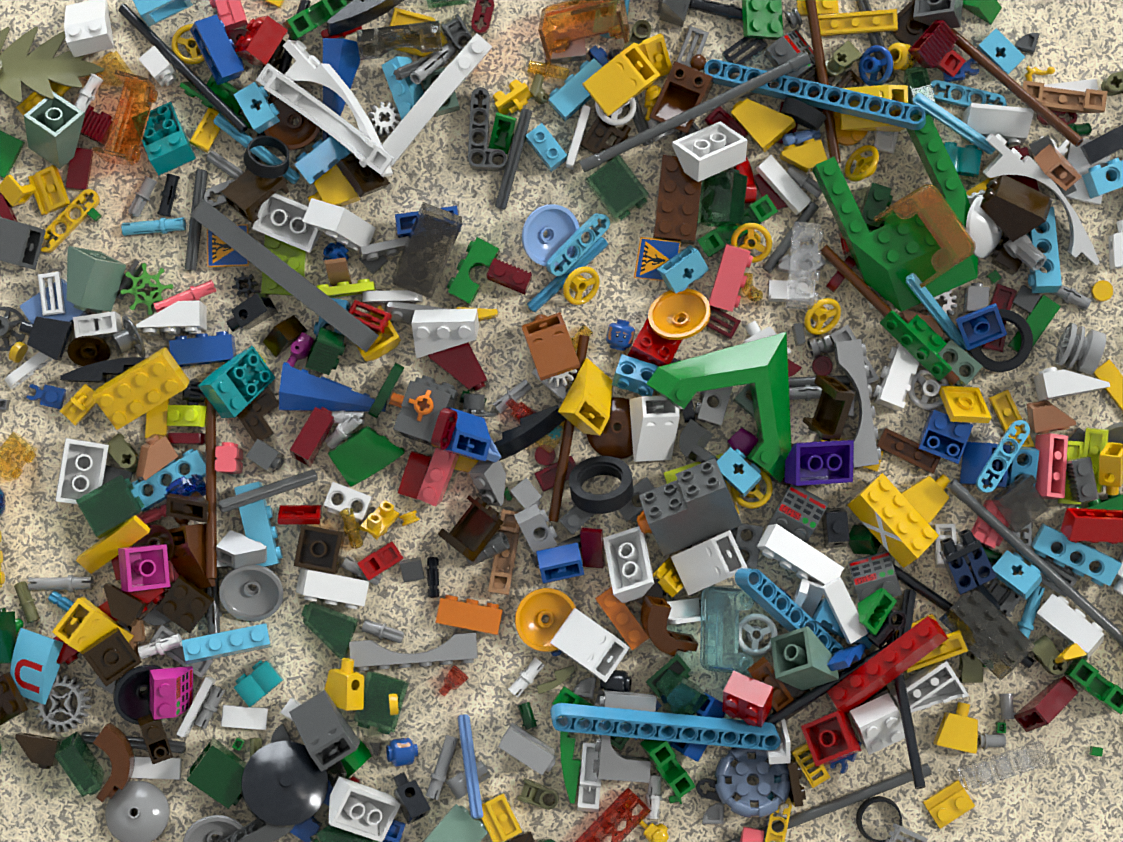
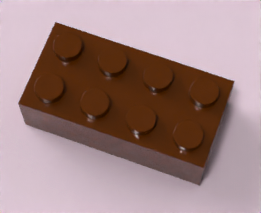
(676, 203)

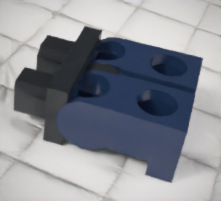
(966, 562)

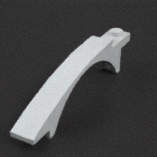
(308, 69)
(435, 96)
(325, 118)
(1009, 163)

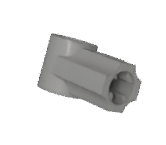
(1025, 252)
(458, 783)

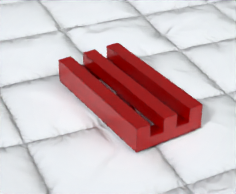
(383, 323)
(299, 514)

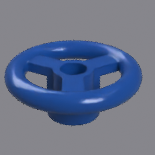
(872, 66)

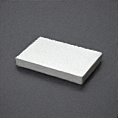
(1079, 162)

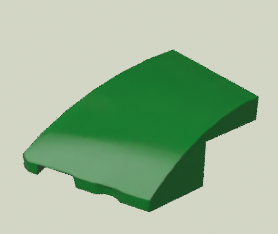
(364, 455)

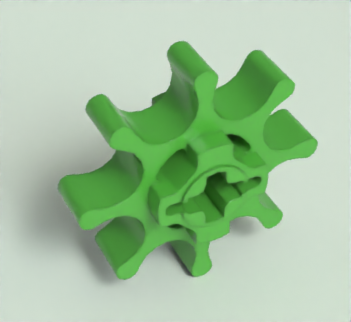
(145, 277)

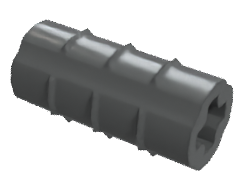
(495, 546)

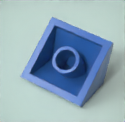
(981, 326)

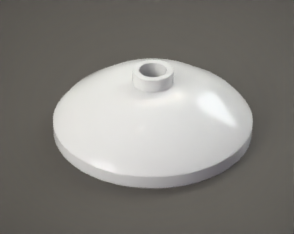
(982, 229)

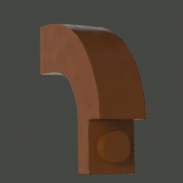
(654, 622)
(121, 754)

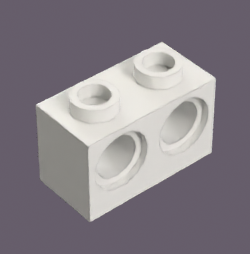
(158, 67)
(97, 325)
(350, 497)

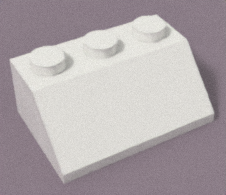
(1007, 121)
(710, 151)
(283, 220)
(80, 469)
(628, 564)
(361, 809)

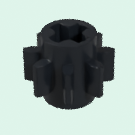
(248, 280)
(193, 394)

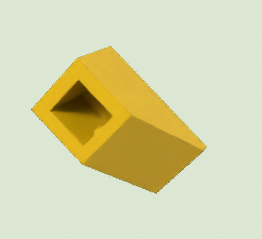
(804, 156)

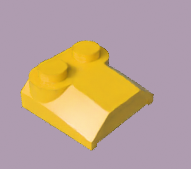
(384, 343)

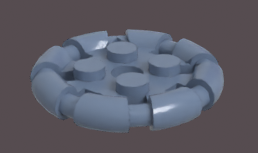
(748, 793)

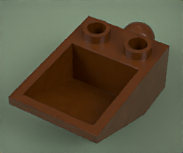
(681, 92)
(190, 552)

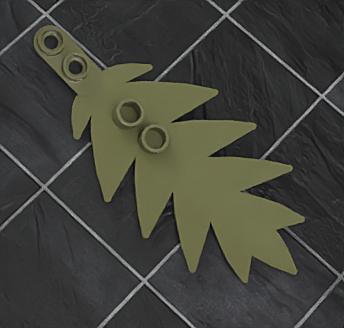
(39, 66)

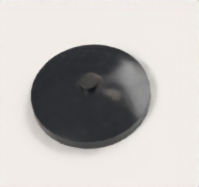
(283, 784)

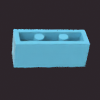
(403, 91)
(573, 94)

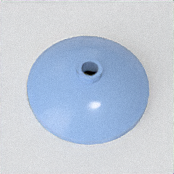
(560, 226)

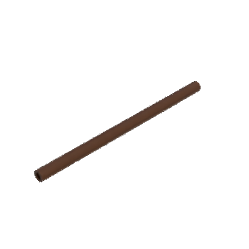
(822, 76)
(1018, 90)
(866, 291)
(566, 444)
(211, 525)

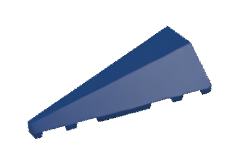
(345, 60)
(305, 392)

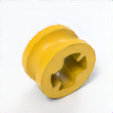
(409, 518)

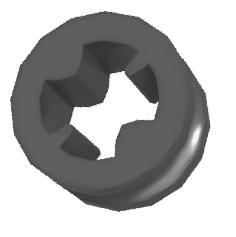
(793, 18)

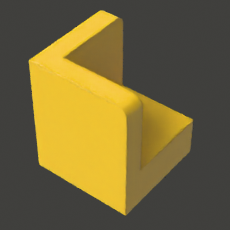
(14, 192)

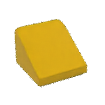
(1071, 652)

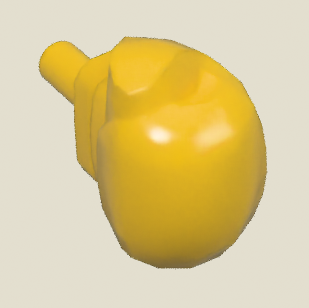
(651, 96)
(654, 832)

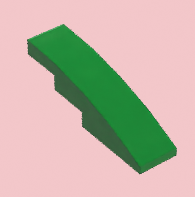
(569, 765)

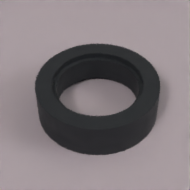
(1023, 353)
(601, 502)

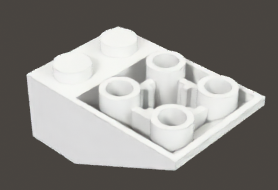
(178, 317)
(653, 428)
(708, 562)
(590, 645)

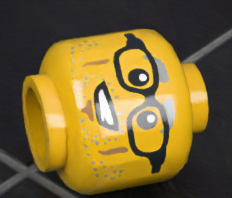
(901, 57)

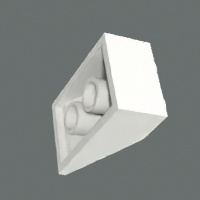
(88, 27)
(1062, 383)

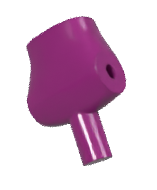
(300, 348)
(743, 441)

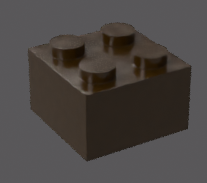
(319, 549)

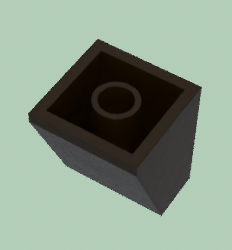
(1015, 206)

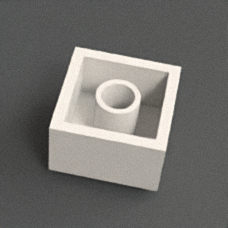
(878, 723)

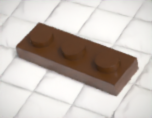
(907, 451)
(765, 673)

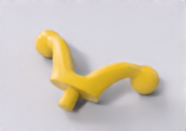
(1050, 70)

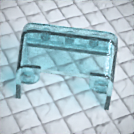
(721, 629)

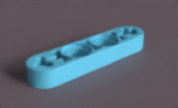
(966, 93)
(580, 247)
(1005, 458)

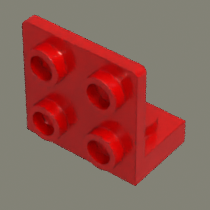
(652, 347)

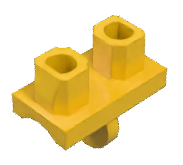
(514, 100)
(79, 405)
(380, 520)

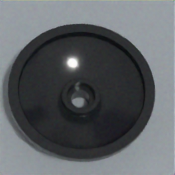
(128, 698)

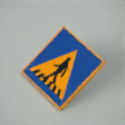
(221, 254)
(653, 254)

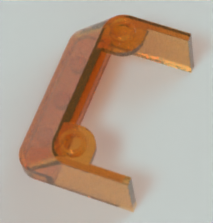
(580, 20)
(129, 120)
(941, 222)

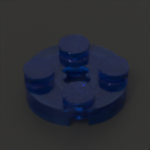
(187, 486)

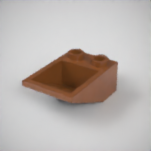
(550, 345)

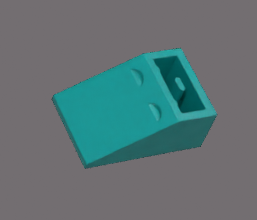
(166, 140)
(237, 383)

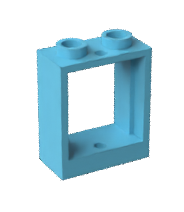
(157, 10)

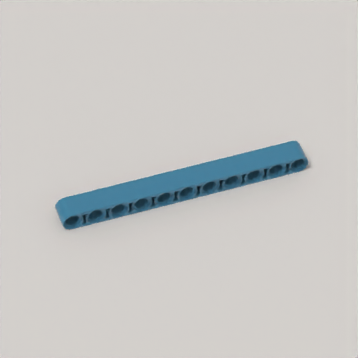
(825, 93)
(656, 721)

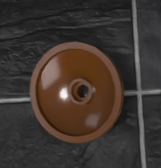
(292, 135)
(612, 442)

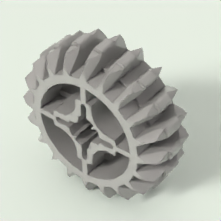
(68, 707)

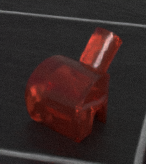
(519, 410)
(453, 680)

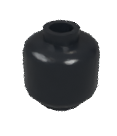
(618, 681)

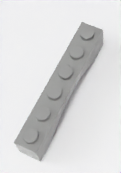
(850, 359)
(458, 647)

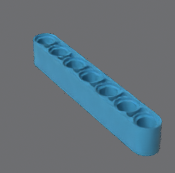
(780, 606)

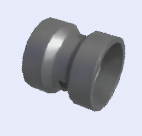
(821, 344)

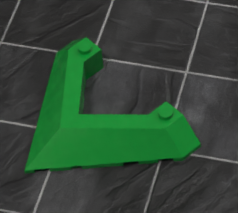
(756, 363)

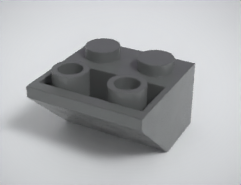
(20, 243)

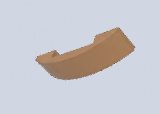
(1068, 100)
(504, 563)

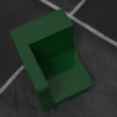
(863, 541)

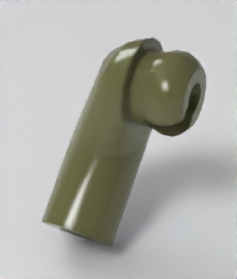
(537, 91)

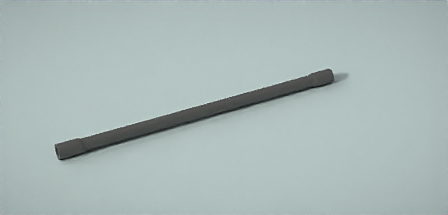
(598, 158)
(964, 495)
(845, 801)

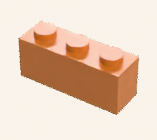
(469, 614)
(622, 619)

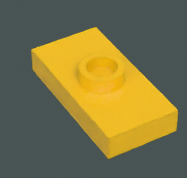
(206, 131)

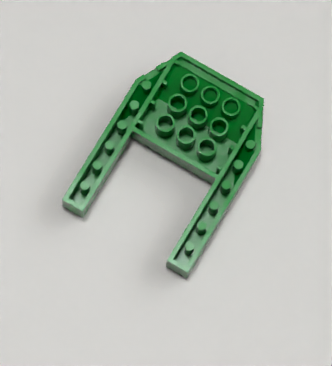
(906, 244)

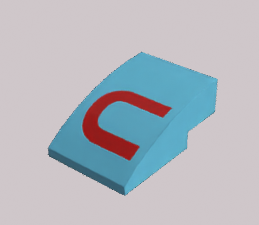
(35, 665)

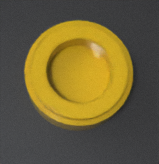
(1102, 291)
(18, 351)
(393, 704)

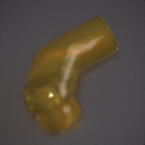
(750, 290)

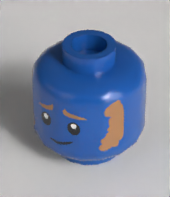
(620, 335)
(401, 752)

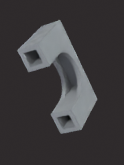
(528, 749)
(610, 763)

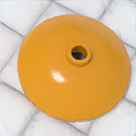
(679, 314)
(529, 614)

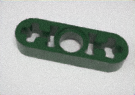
(386, 390)

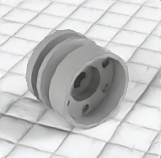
(1077, 347)

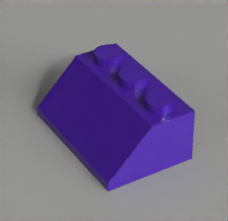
(820, 463)

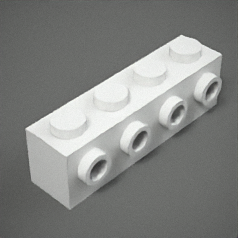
(798, 556)

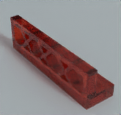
(618, 811)

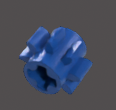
(335, 251)

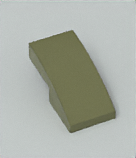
(561, 675)

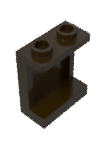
(251, 191)
(831, 408)
(473, 529)

